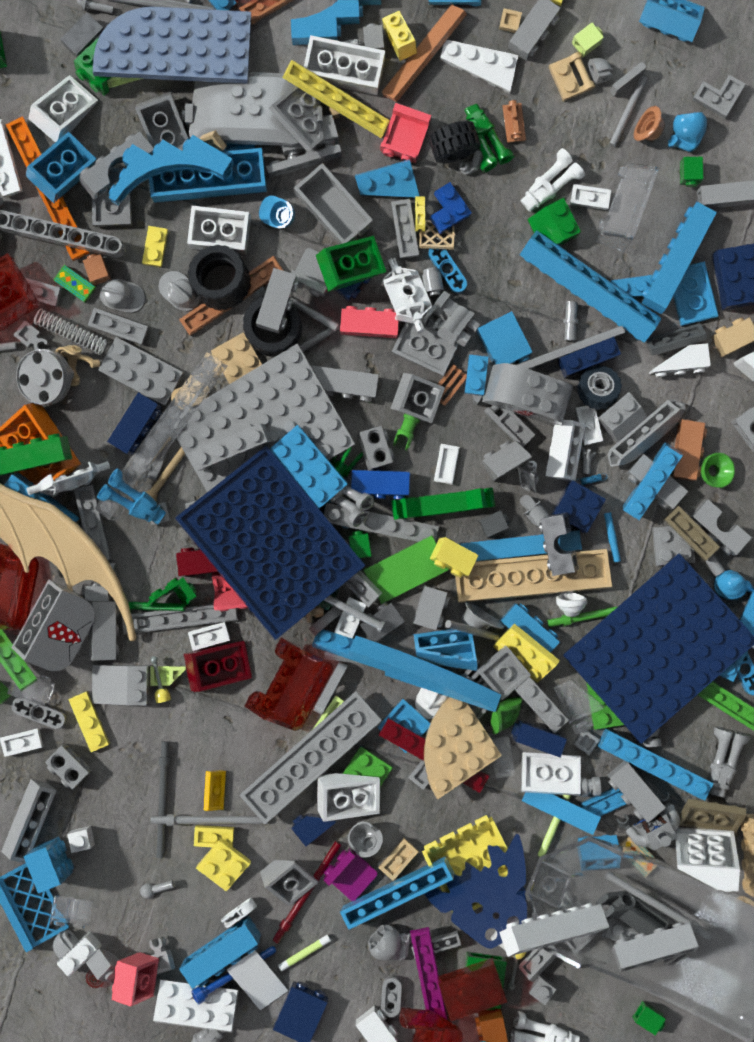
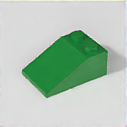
(350, 263)

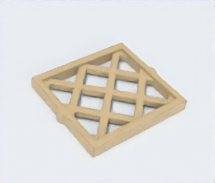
(436, 234)

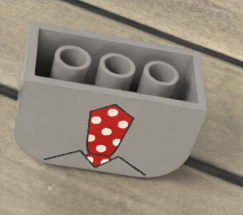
(528, 393)
(55, 628)

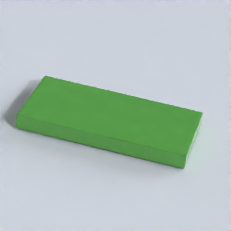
(404, 569)

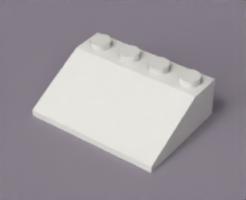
(709, 857)

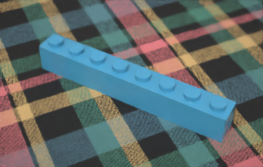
(590, 286)

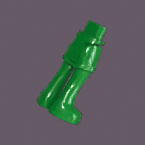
(486, 128)

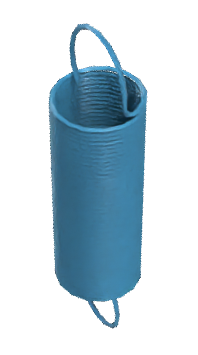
(591, 479)

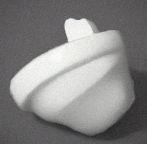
(571, 603)

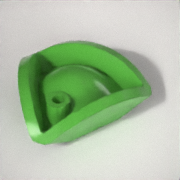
(505, 714)

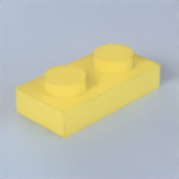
(155, 246)
(209, 835)

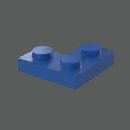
(453, 209)

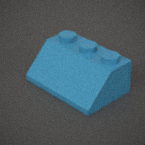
(673, 17)

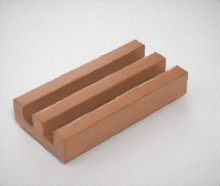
(458, 372)

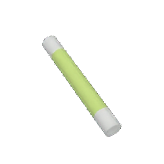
(305, 952)

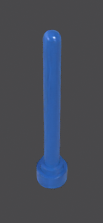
(200, 994)

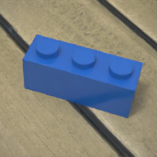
(381, 483)

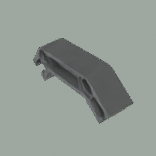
(636, 915)

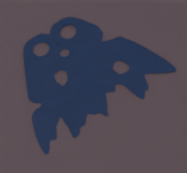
(489, 890)

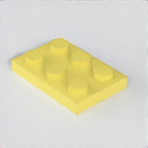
(528, 651)

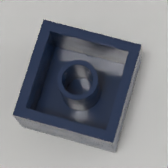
(580, 505)

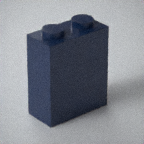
(538, 738)
(300, 1012)

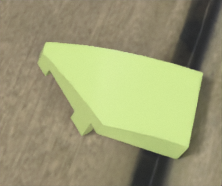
(167, 674)

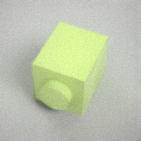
(588, 39)

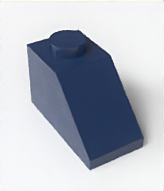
(310, 827)

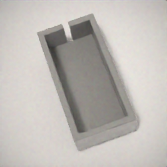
(333, 205)

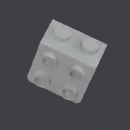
(310, 275)

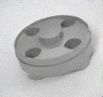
(44, 376)

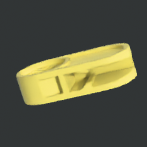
(419, 213)

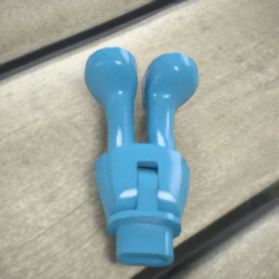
(141, 507)

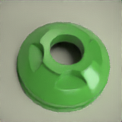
(724, 467)

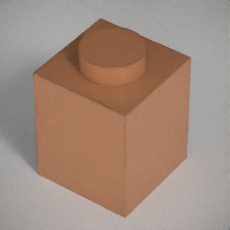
(96, 269)

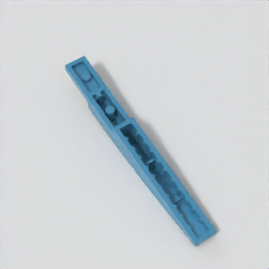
(407, 668)

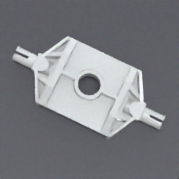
(407, 307)
(64, 483)

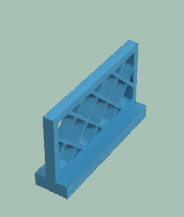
(16, 917)

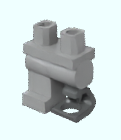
(452, 320)

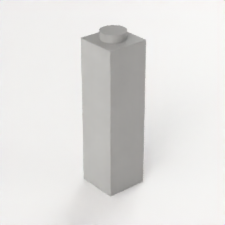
(726, 194)

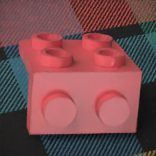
(225, 596)

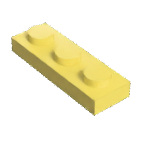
(89, 721)

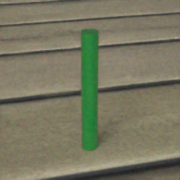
(157, 606)

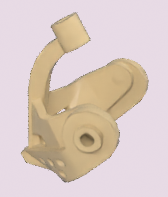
(73, 353)

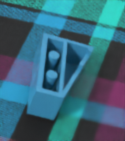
(447, 648)

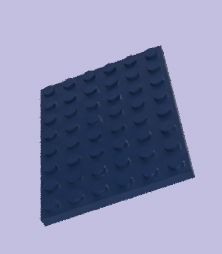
(270, 542)
(660, 648)

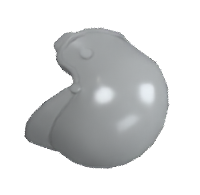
(365, 839)

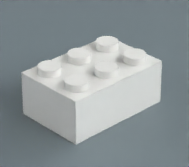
(219, 227)

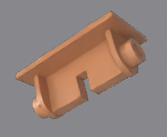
(514, 122)

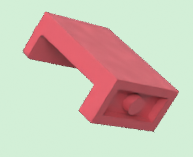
(405, 133)

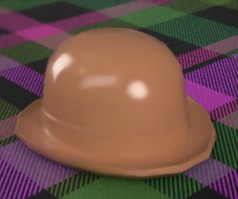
(649, 125)

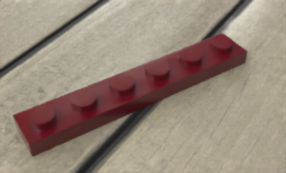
(415, 744)

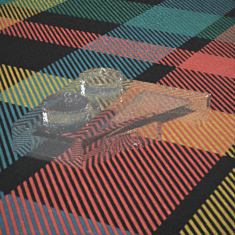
(576, 701)

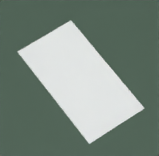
(257, 980)

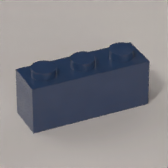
(589, 357)

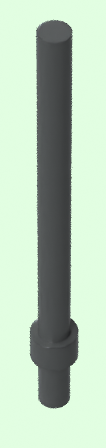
(164, 762)

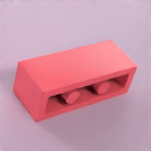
(369, 322)

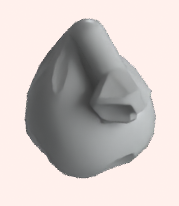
(388, 944)

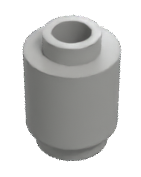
(432, 281)

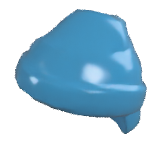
(731, 585)

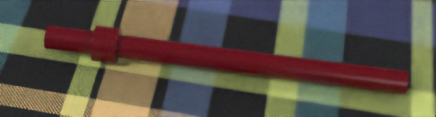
(286, 924)

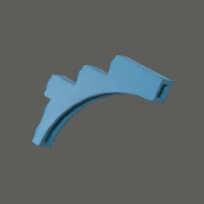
(329, 21)
(166, 157)

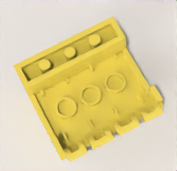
(468, 846)

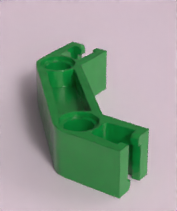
(443, 503)

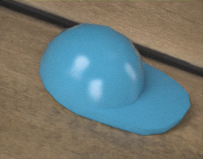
(276, 212)

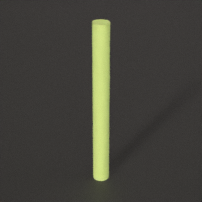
(551, 832)

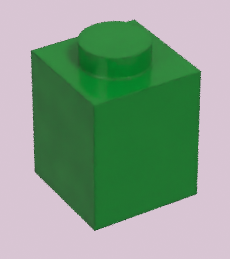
(691, 171)
(360, 544)
(649, 1018)

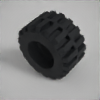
(454, 141)

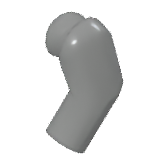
(472, 166)

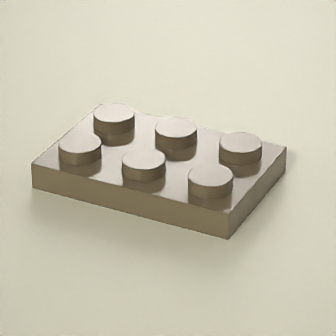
(711, 815)

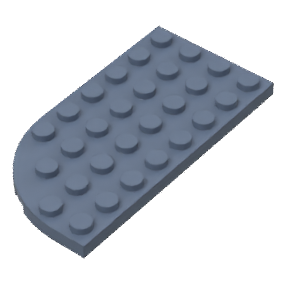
(176, 45)

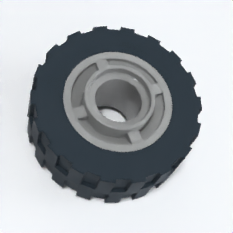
(601, 377)

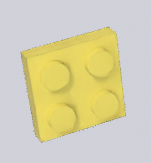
(223, 864)

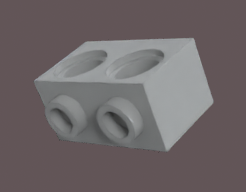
(370, 449)
(72, 762)

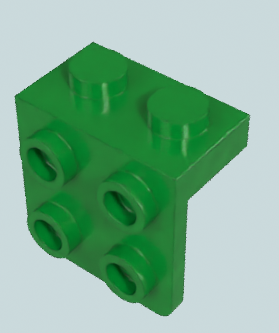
(84, 70)
(183, 590)

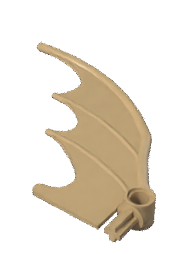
(43, 530)

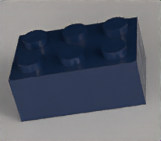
(735, 276)
(135, 424)

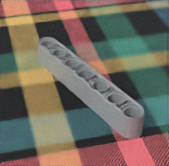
(66, 239)

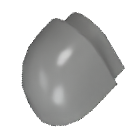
(599, 70)
(64, 942)

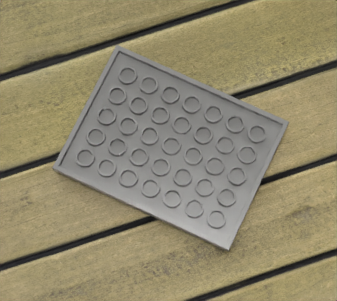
(274, 394)

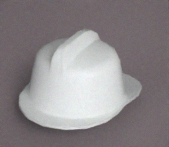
(429, 702)

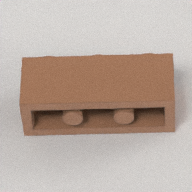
(689, 442)

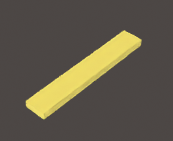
(336, 98)

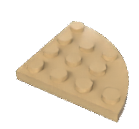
(456, 747)

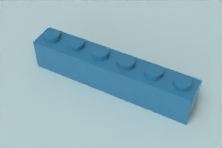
(678, 258)
(655, 764)
(397, 892)

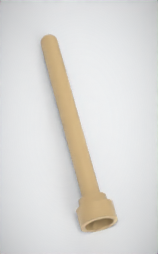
(166, 473)

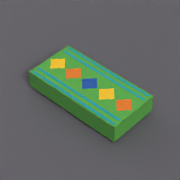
(74, 283)

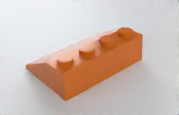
(34, 423)

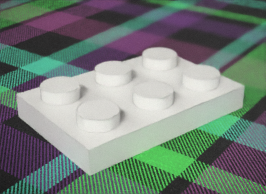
(551, 774)

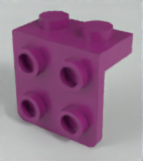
(350, 874)

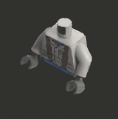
(658, 831)

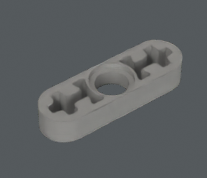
(330, 688)
(50, 722)

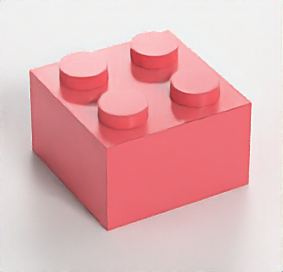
(135, 979)

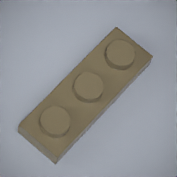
(691, 533)

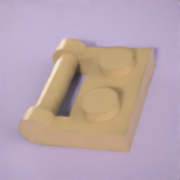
(565, 78)

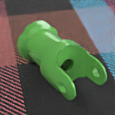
(407, 429)

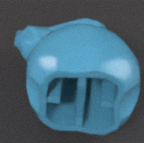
(688, 131)

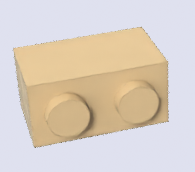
(735, 337)

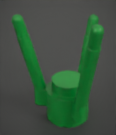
(341, 467)

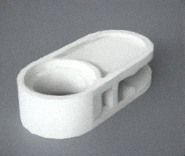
(239, 912)

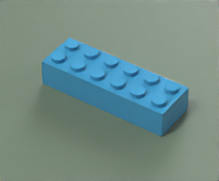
(244, 178)

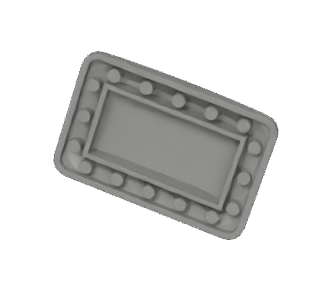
(241, 110)

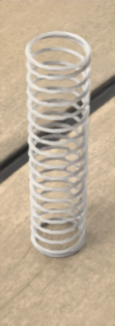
(72, 325)

